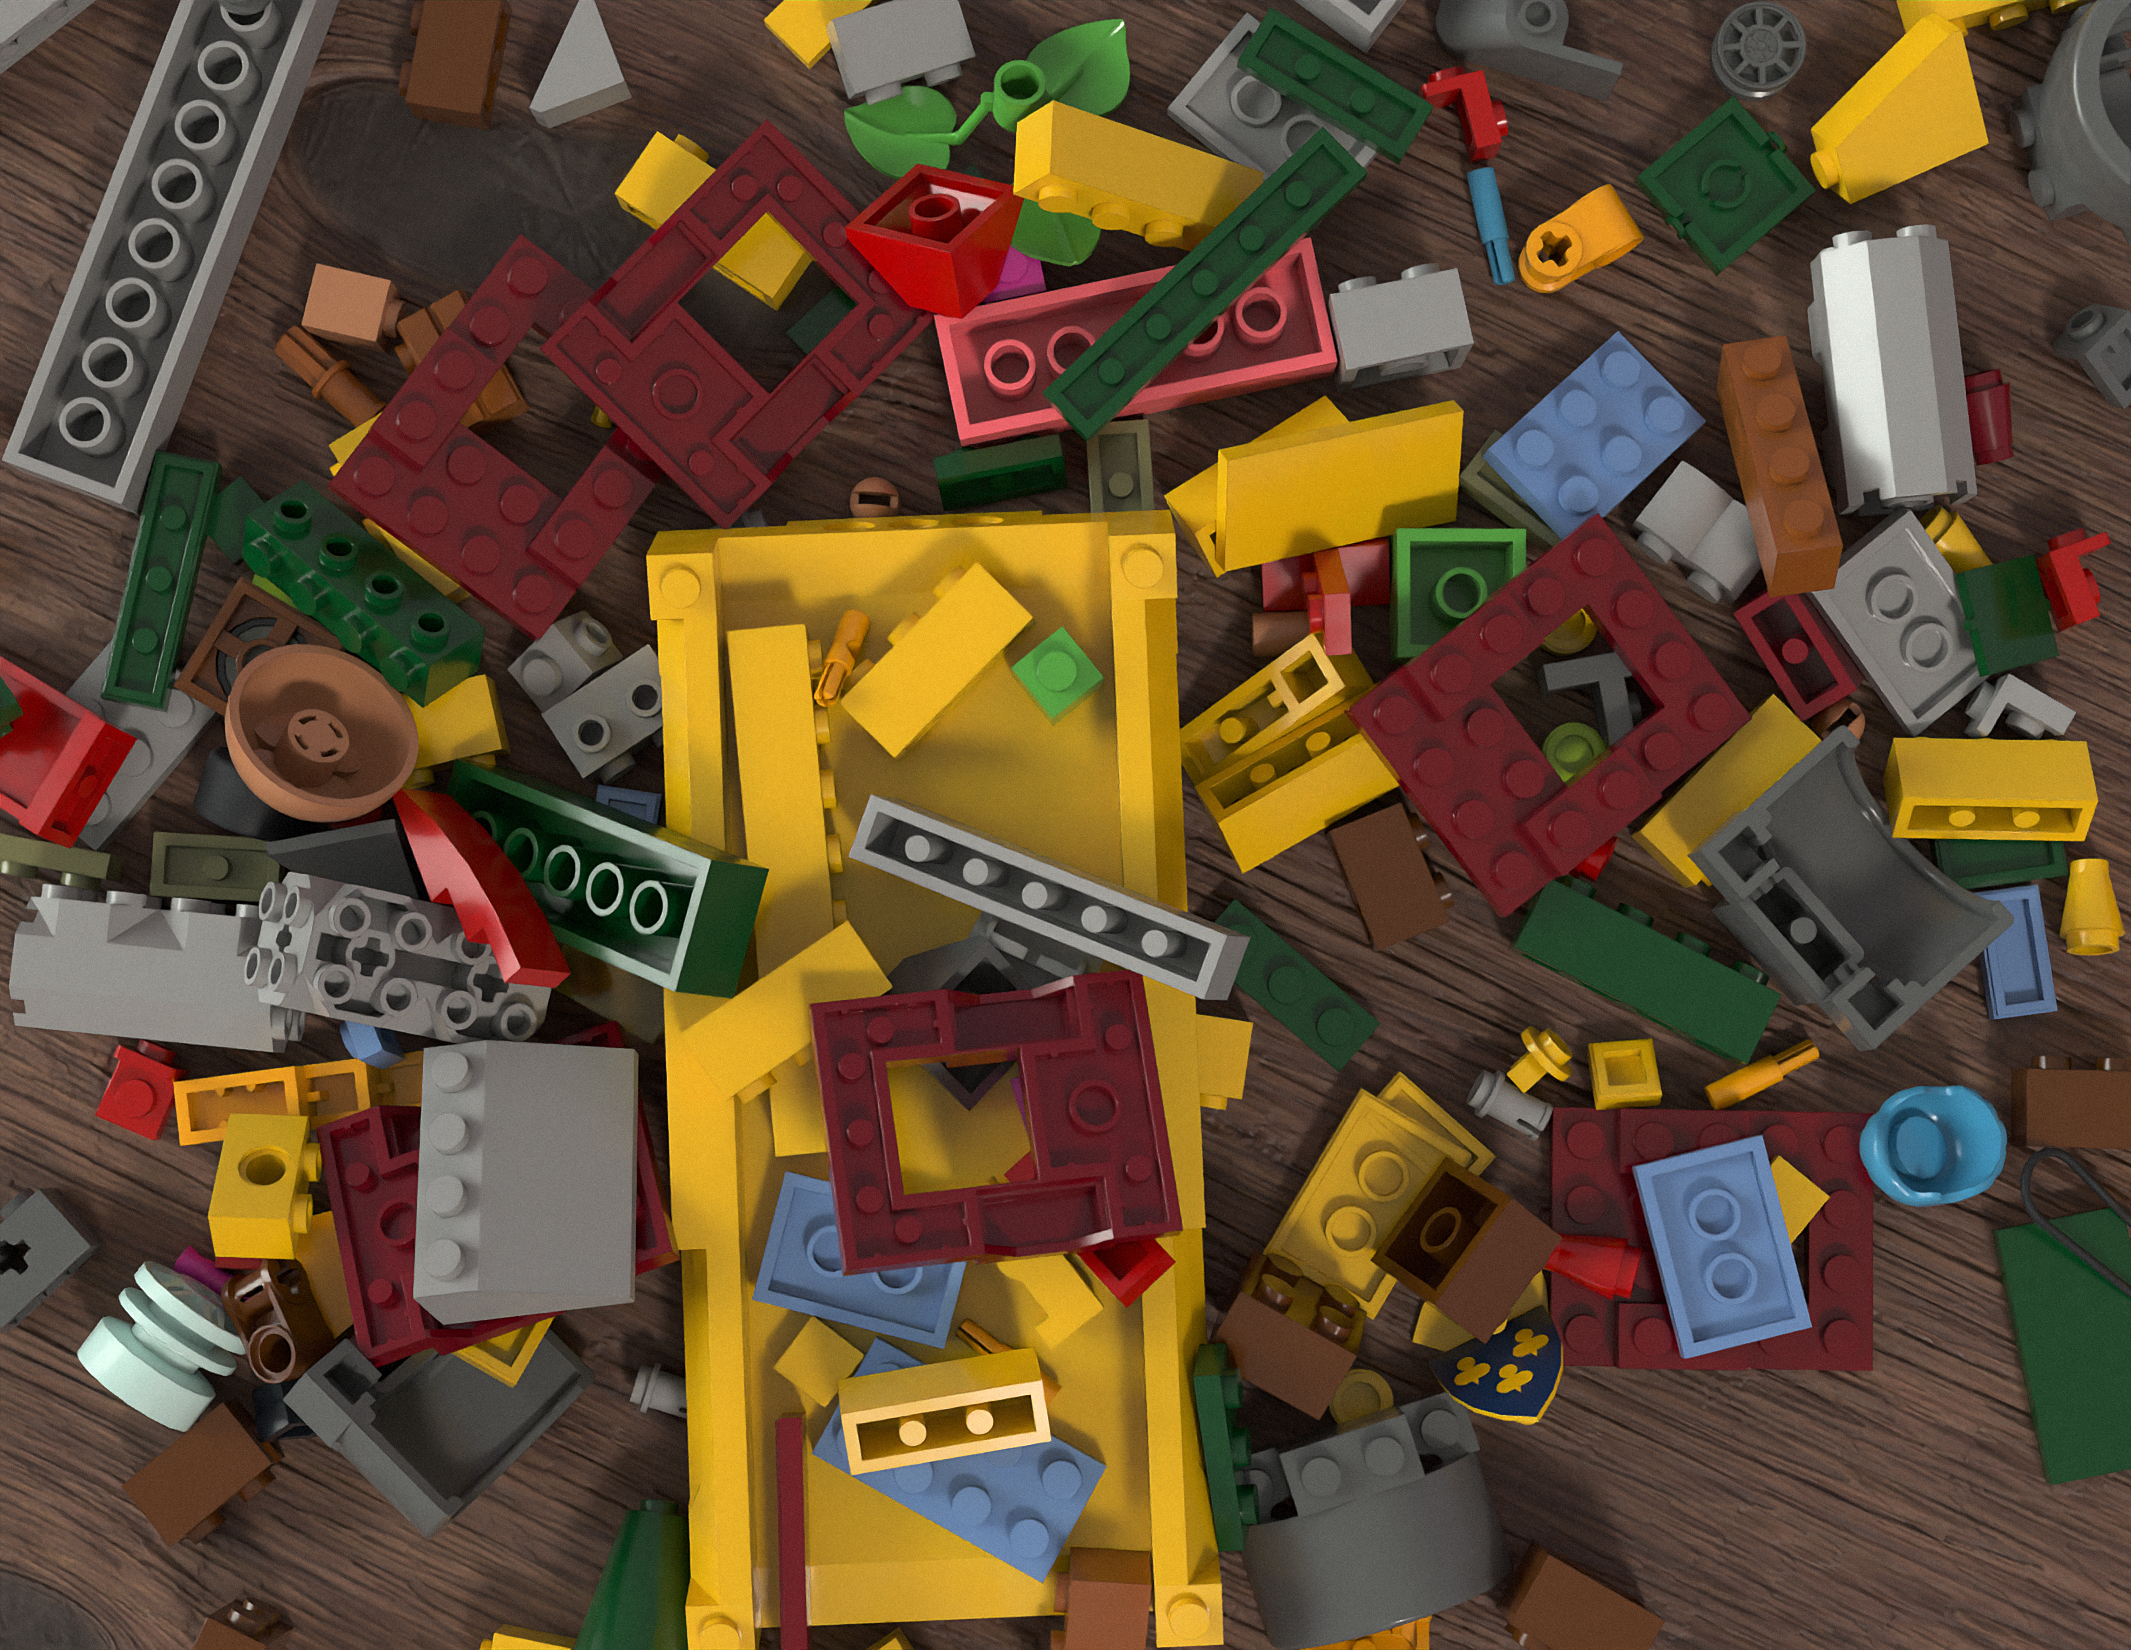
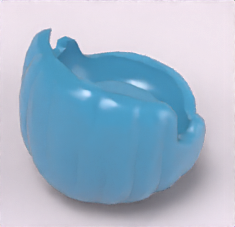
(1934, 1145)

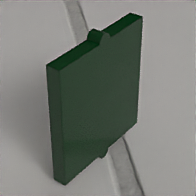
(2006, 615)

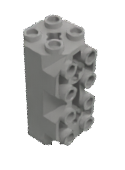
(1891, 372)
(384, 964)
(144, 971)

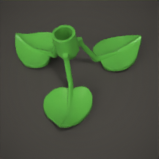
(1075, 67)

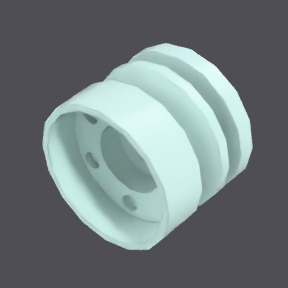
(159, 1356)

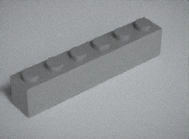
(1050, 897)

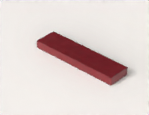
(793, 1531)

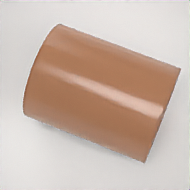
(1277, 632)

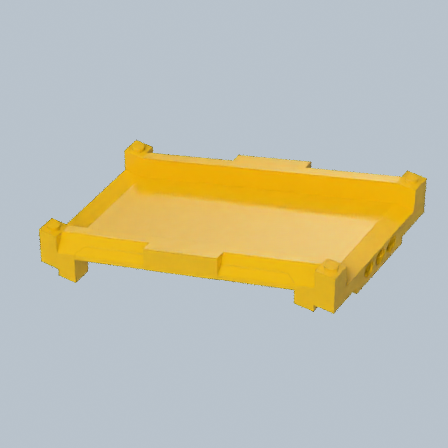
(1084, 792)

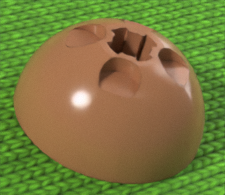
(319, 733)

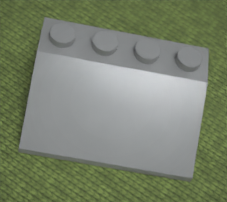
(526, 1179)

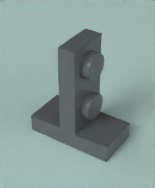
(1605, 675)

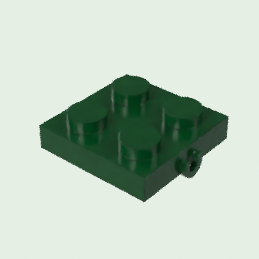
(1725, 185)

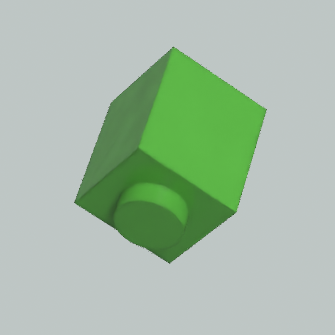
(1057, 676)

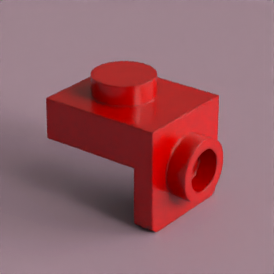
(1480, 118)

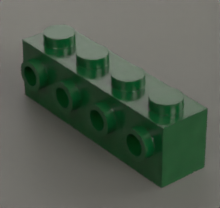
(362, 593)
(1645, 970)

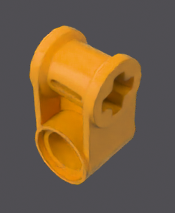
(1584, 235)

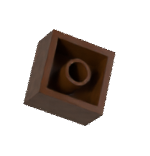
(1466, 1249)
(1289, 1332)
(1570, 1608)

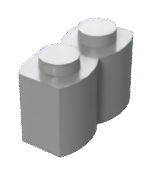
(1701, 532)

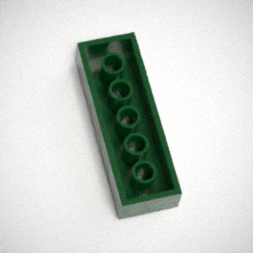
(619, 881)

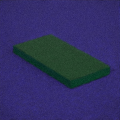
(2072, 1340)

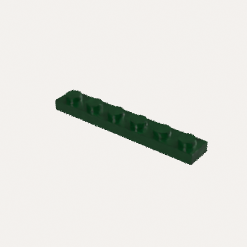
(1204, 284)

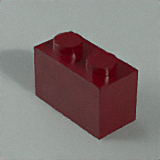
(1799, 651)

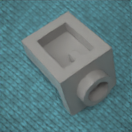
(2027, 710)

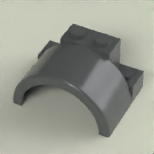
(2081, 119)
(1840, 903)
(434, 1427)
(1371, 1528)

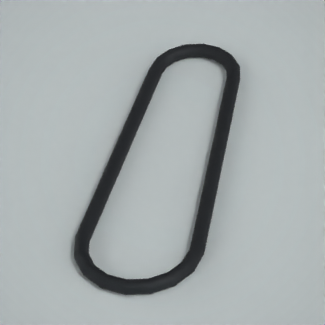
(2057, 1233)

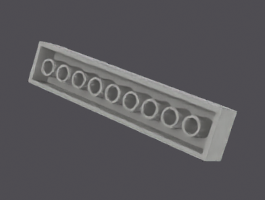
(165, 246)

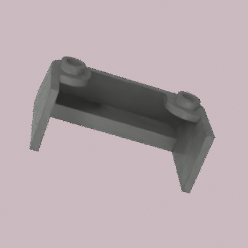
(1523, 41)

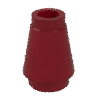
(1989, 416)

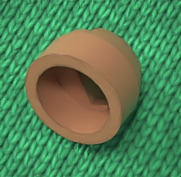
(878, 487)
(1832, 713)

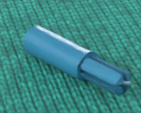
(1491, 223)

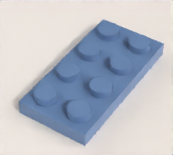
(1003, 1501)

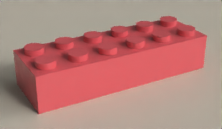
(1017, 347)

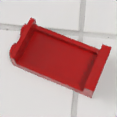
(55, 758)

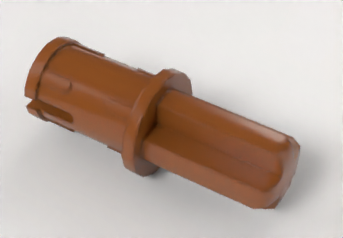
(328, 376)

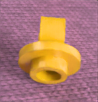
(1545, 1054)

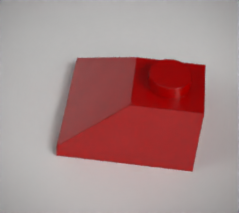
(939, 237)

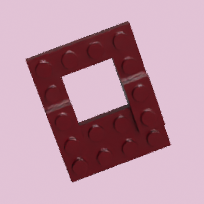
(678, 387)
(462, 498)
(1482, 773)
(1087, 1109)
(1598, 1196)
(373, 1200)

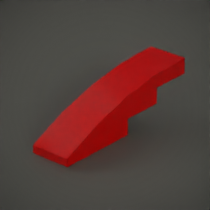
(488, 893)

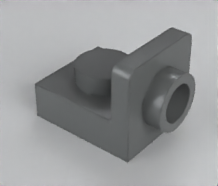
(2102, 345)

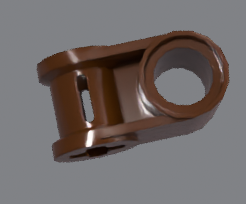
(279, 1322)

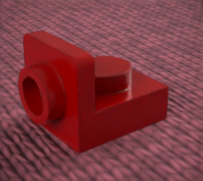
(2064, 582)
(142, 1088)

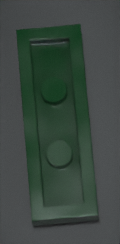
(1334, 86)
(1297, 992)
(1225, 1446)

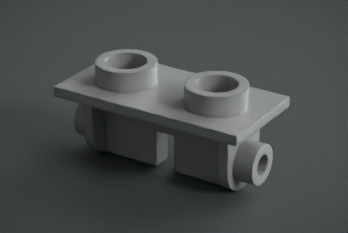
(1034, 955)

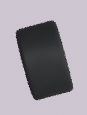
(233, 806)

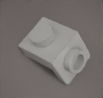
(565, 659)

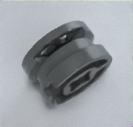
(1757, 51)

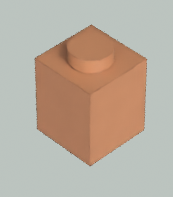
(353, 308)

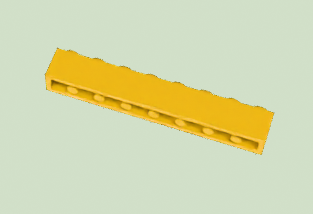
(787, 831)

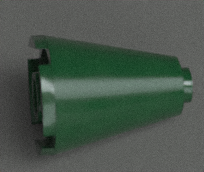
(642, 1584)

